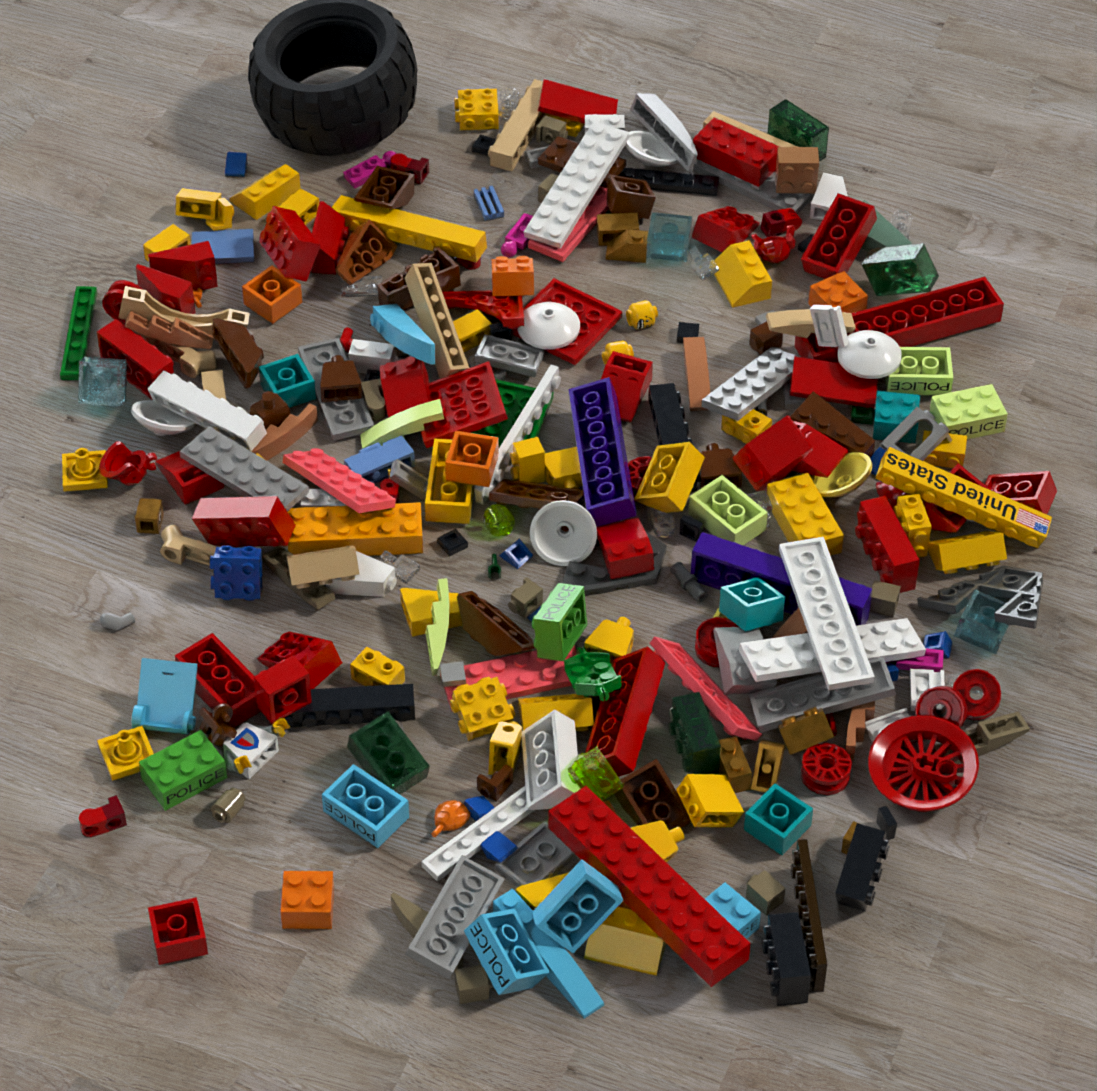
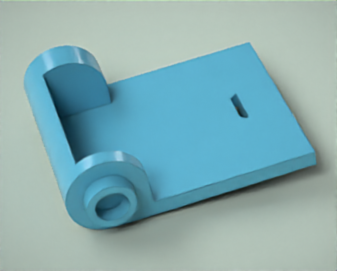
(166, 700)

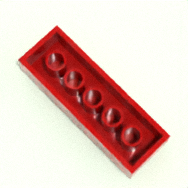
(625, 715)

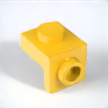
(225, 212)

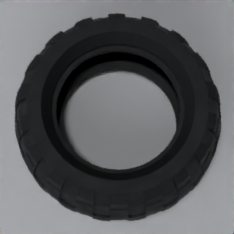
(340, 114)

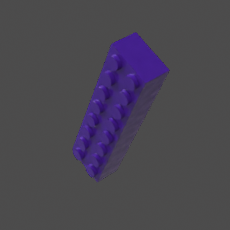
(602, 452)
(724, 562)

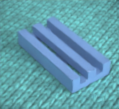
(478, 194)

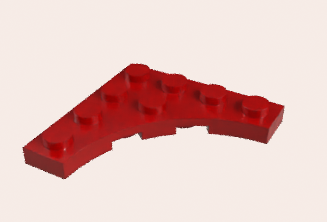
(505, 308)

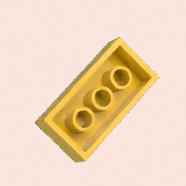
(446, 499)
(803, 512)

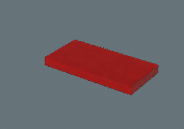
(573, 102)
(831, 383)

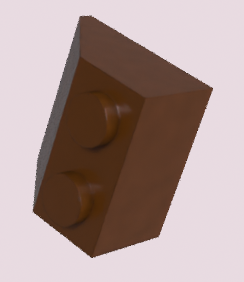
(629, 196)

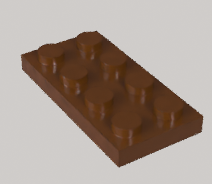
(561, 150)
(532, 494)

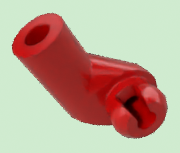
(345, 338)

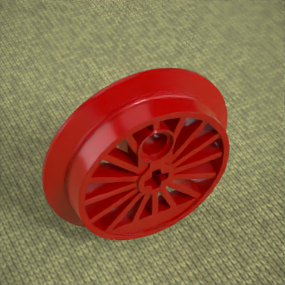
(923, 767)

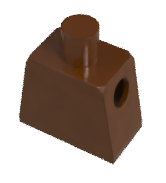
(340, 380)
(270, 409)
(718, 463)

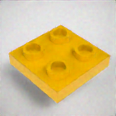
(82, 471)
(124, 751)

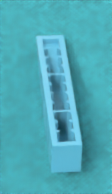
(402, 332)
(563, 969)

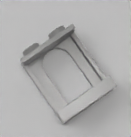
(938, 434)

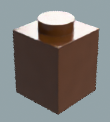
(762, 338)

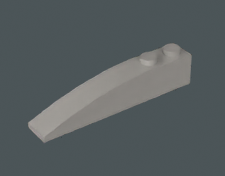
(665, 128)

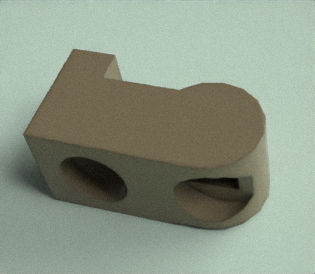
(374, 399)

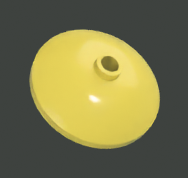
(846, 477)

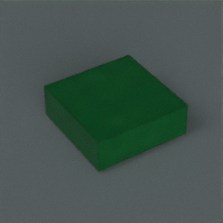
(861, 415)

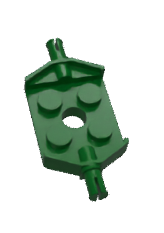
(592, 674)

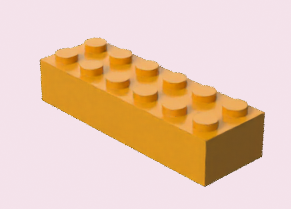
(370, 532)

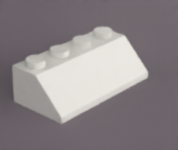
(547, 754)

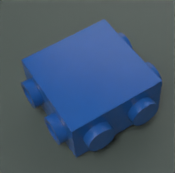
(237, 573)

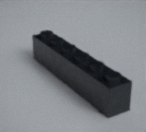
(669, 417)
(355, 705)

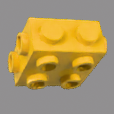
(477, 109)
(914, 522)
(481, 707)
(709, 800)

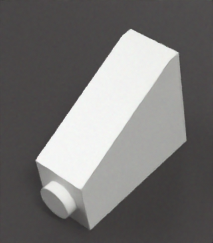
(825, 195)
(373, 579)

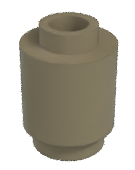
(228, 805)

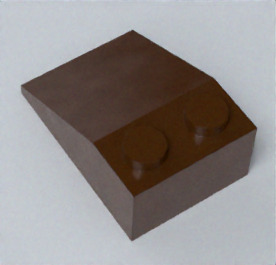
(387, 188)
(652, 797)

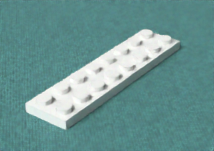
(576, 185)
(826, 613)
(795, 654)

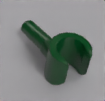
(494, 567)

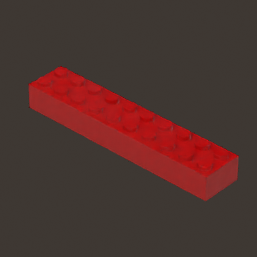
(920, 317)
(650, 886)

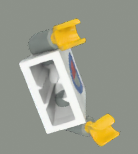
(253, 747)

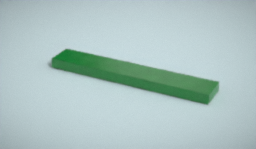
(78, 331)

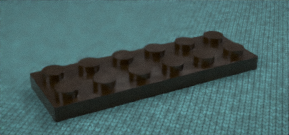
(809, 914)

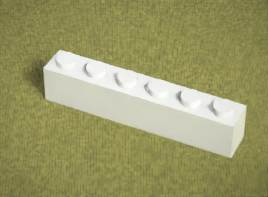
(207, 410)

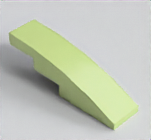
(403, 423)
(437, 632)

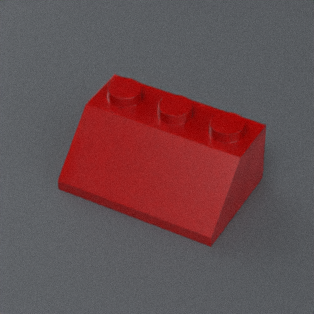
(330, 233)
(947, 520)

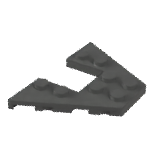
(598, 581)
(1017, 584)

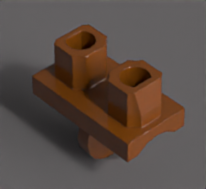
(217, 724)

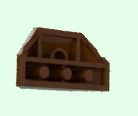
(238, 349)
(491, 626)

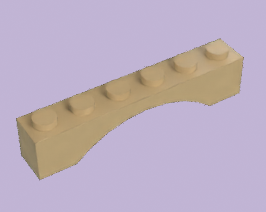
(145, 305)

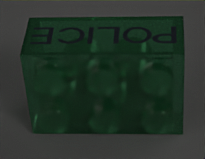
(798, 127)
(900, 270)
(694, 735)
(388, 754)

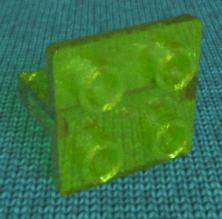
(595, 773)

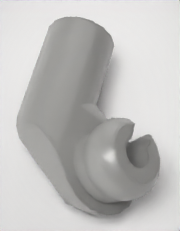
(115, 622)

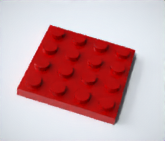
(594, 316)
(468, 403)

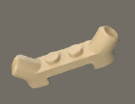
(191, 361)
(178, 548)

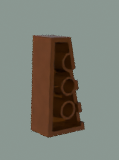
(395, 290)
(833, 424)

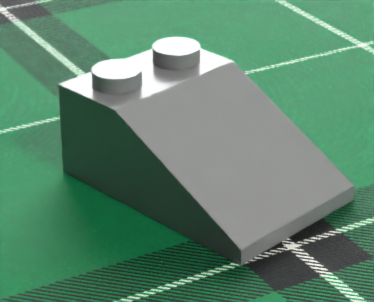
(733, 669)

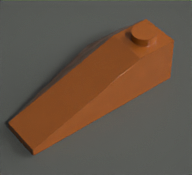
(364, 252)

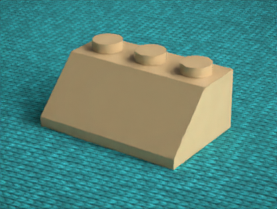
(323, 566)

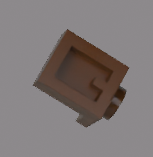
(497, 785)

